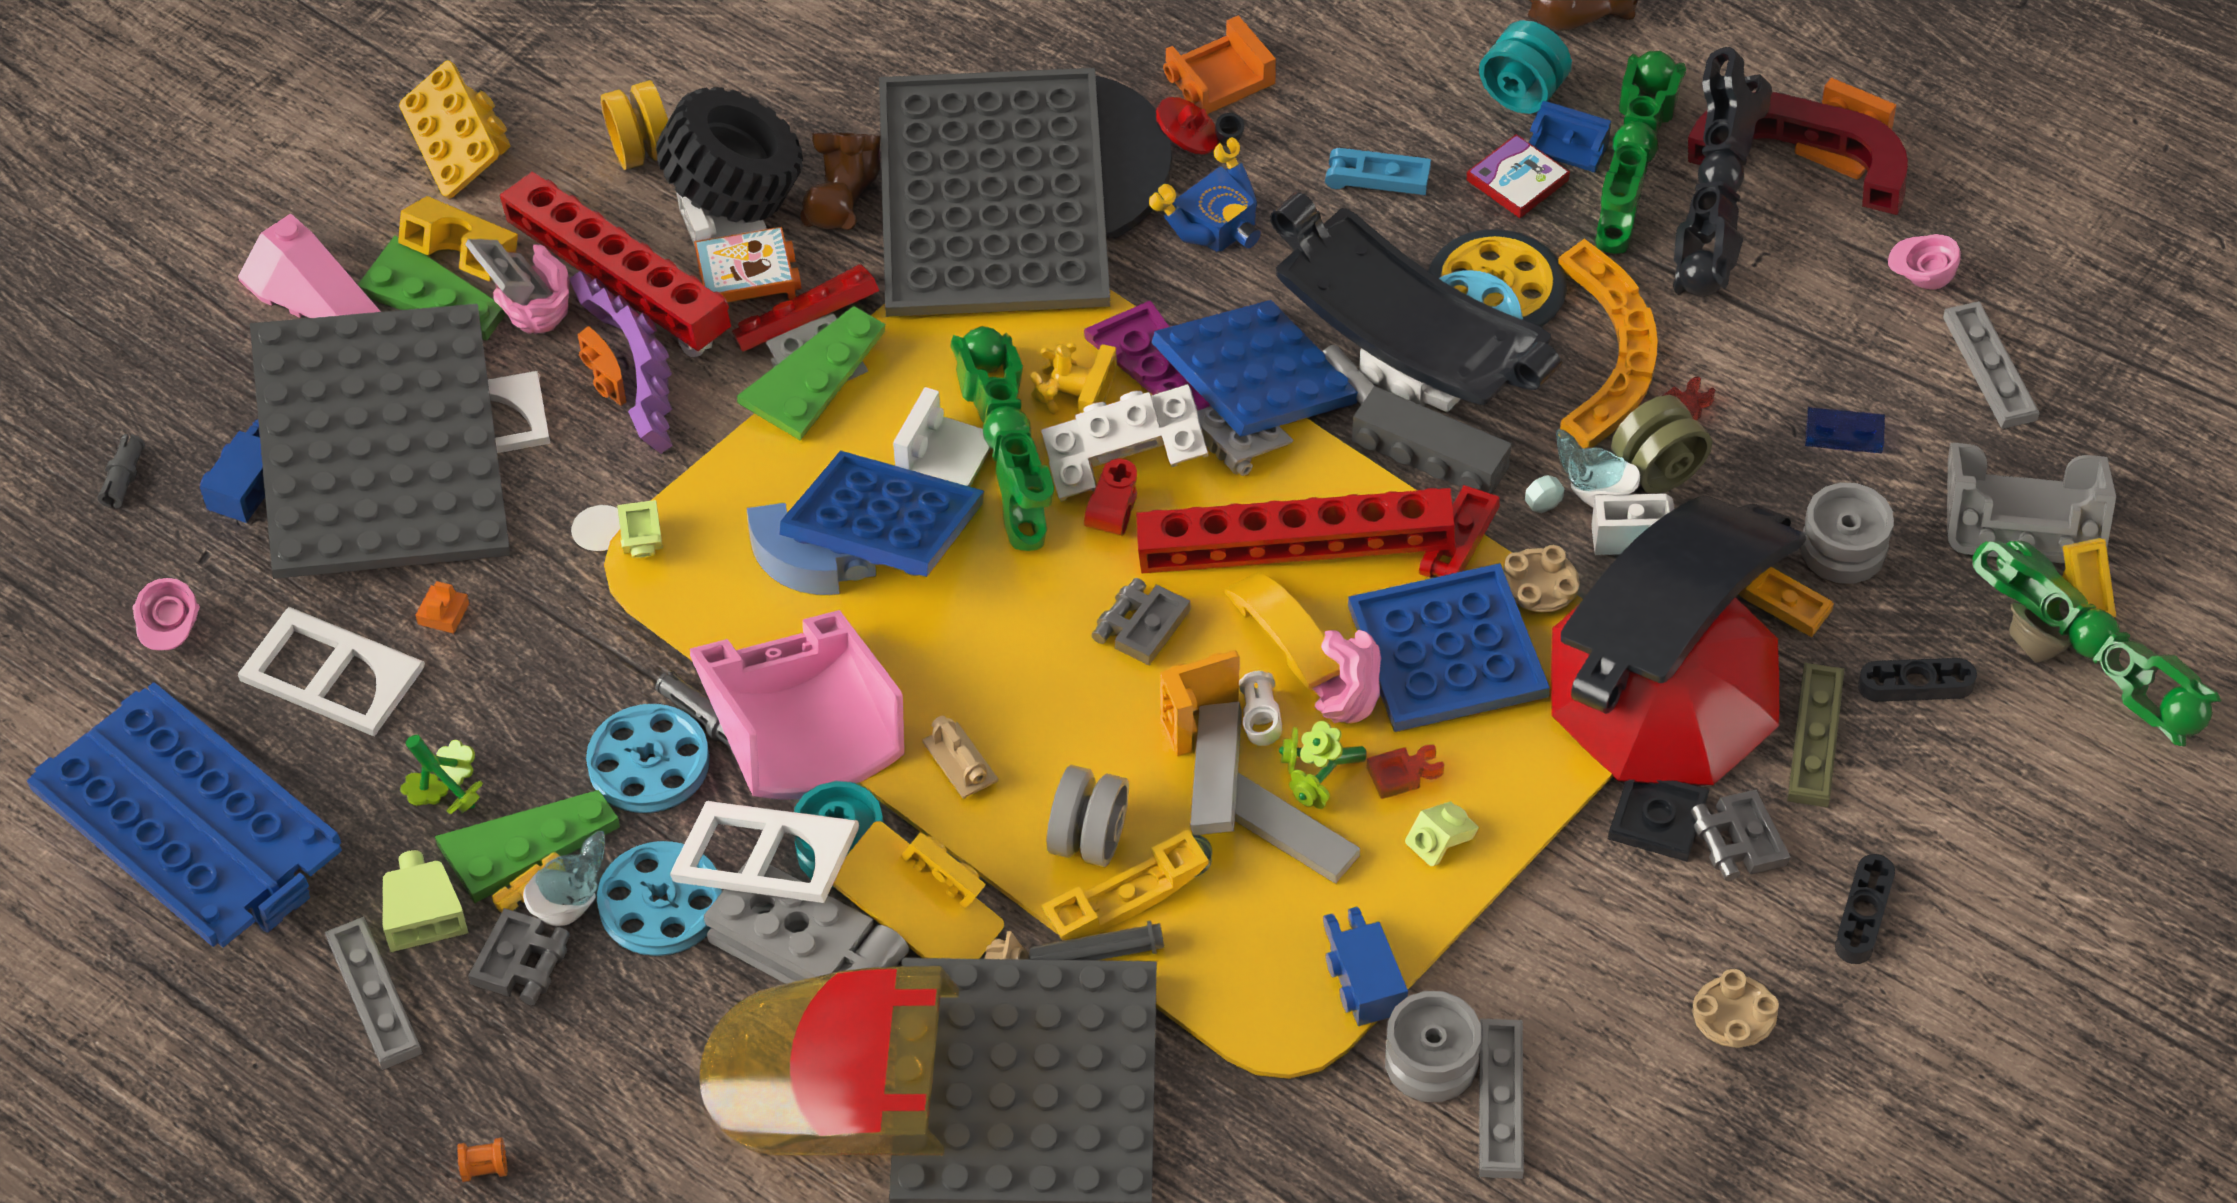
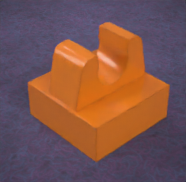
(442, 608)

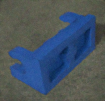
(1570, 136)

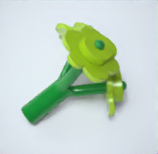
(1325, 752)
(450, 765)

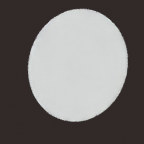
(596, 527)

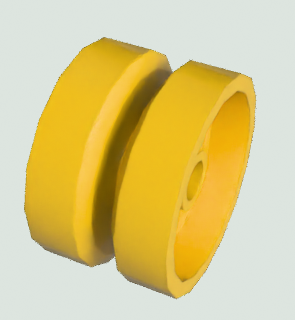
(634, 124)

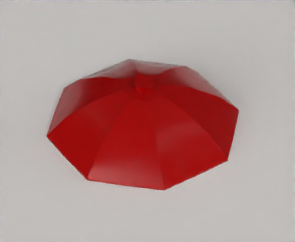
(1695, 722)

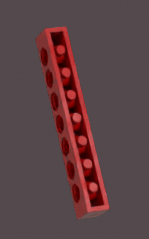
(622, 263)
(1295, 530)

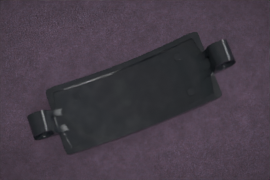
(1405, 311)
(1670, 591)

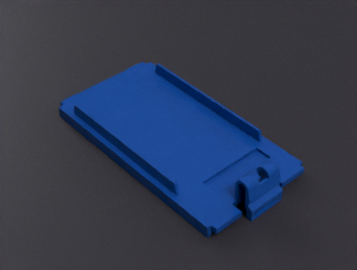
(188, 817)

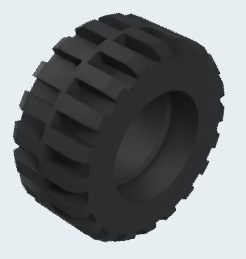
(729, 154)

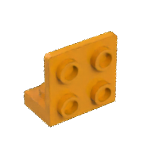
(1195, 685)

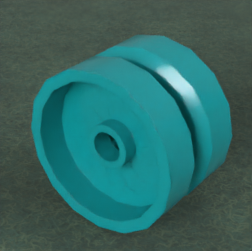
(1525, 66)
(836, 800)

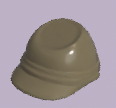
(2035, 636)

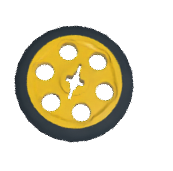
(1512, 248)

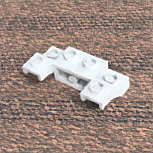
(1120, 431)

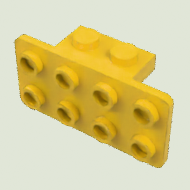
(454, 128)
(919, 894)

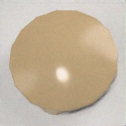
(1541, 578)
(1735, 1010)

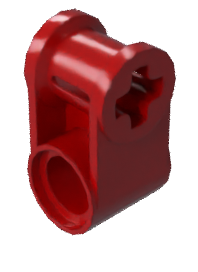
(1113, 498)

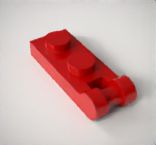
(1472, 516)

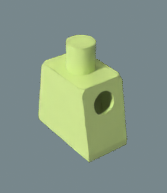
(419, 904)

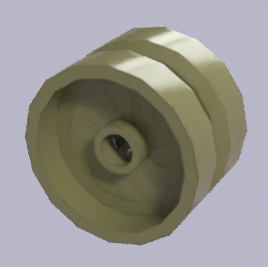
(1662, 443)

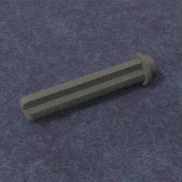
(1103, 945)

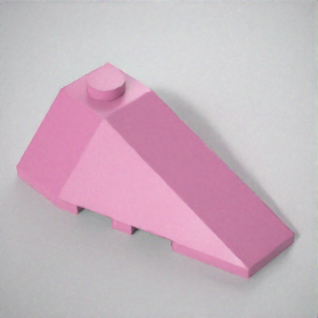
(301, 274)

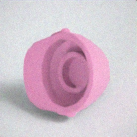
(1926, 260)
(165, 613)

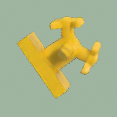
(1066, 377)

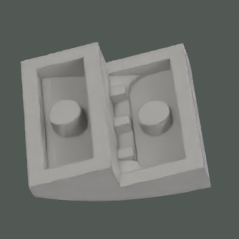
(509, 271)

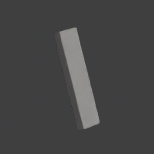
(1991, 365)
(1216, 768)
(1293, 831)
(373, 993)
(1501, 1099)

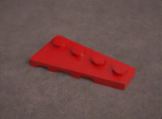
(807, 307)

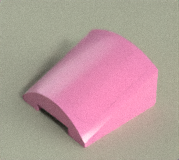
(804, 707)

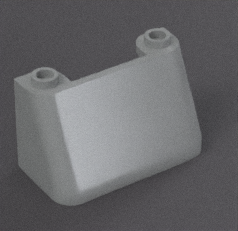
(2027, 509)

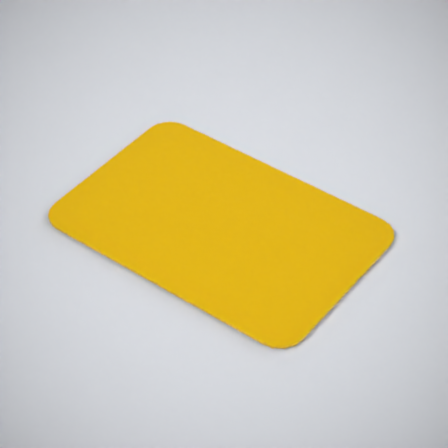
(1013, 660)

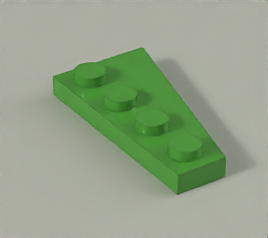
(415, 281)
(810, 377)
(504, 848)

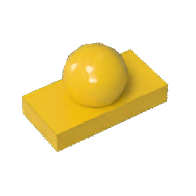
(2090, 572)

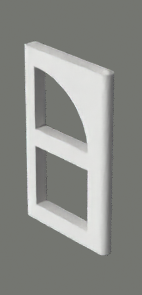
(525, 396)
(392, 668)
(826, 835)

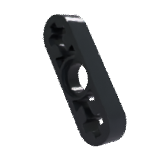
(1929, 668)
(1869, 924)

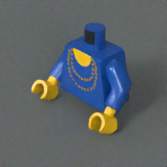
(1215, 208)

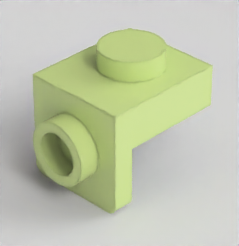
(640, 528)
(1439, 829)

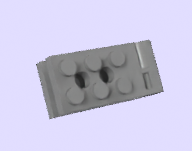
(799, 936)

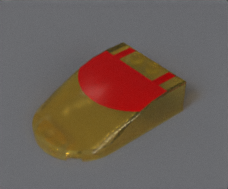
(830, 1064)

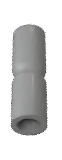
(1343, 364)

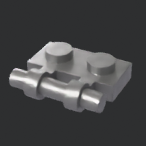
(1149, 627)
(1751, 830)
(508, 950)

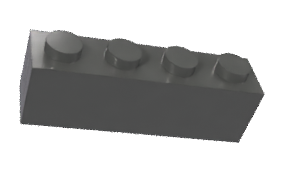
(1430, 441)

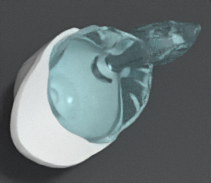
(1595, 470)
(566, 884)

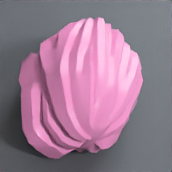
(541, 313)
(1356, 690)

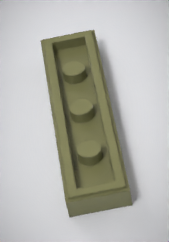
(1816, 735)

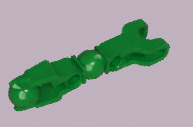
(1636, 141)
(1022, 479)
(2097, 636)

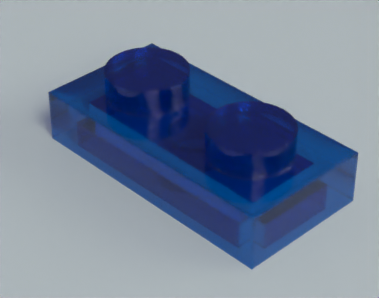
(1845, 430)

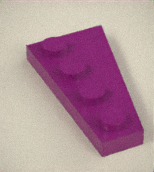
(1135, 354)

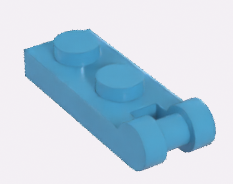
(1377, 171)

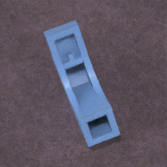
(796, 564)

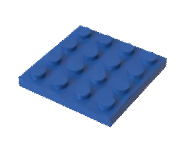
(1255, 367)
(882, 513)
(1450, 647)

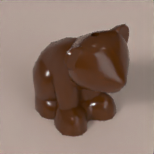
(1571, 14)
(850, 167)

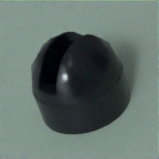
(1227, 125)

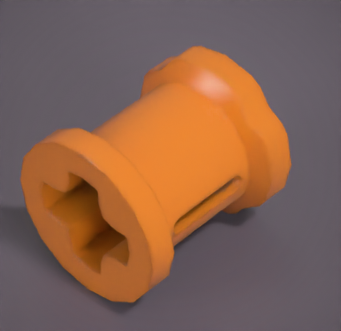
(482, 1159)

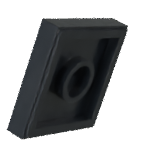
(1658, 817)

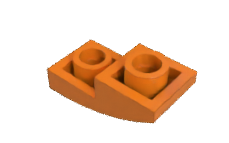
(601, 360)

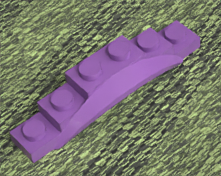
(648, 355)

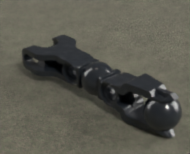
(1714, 208)

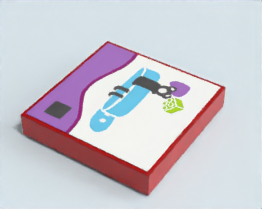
(1518, 176)

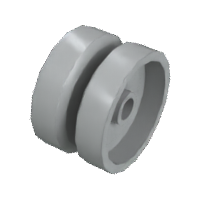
(1847, 532)
(1087, 815)
(1432, 1046)

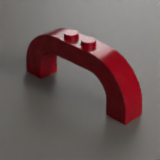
(1835, 131)

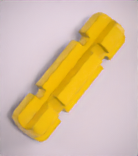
(508, 898)

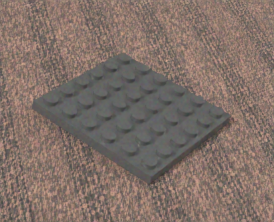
(1039, 1085)

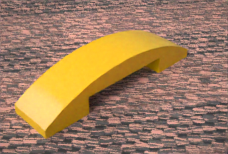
(1287, 625)
(1130, 892)

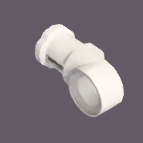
(1260, 707)

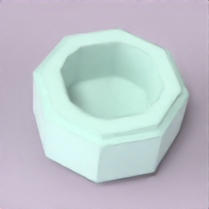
(1544, 494)

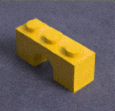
(438, 226)

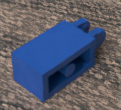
(236, 480)
(1364, 967)

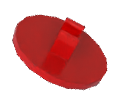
(1187, 125)

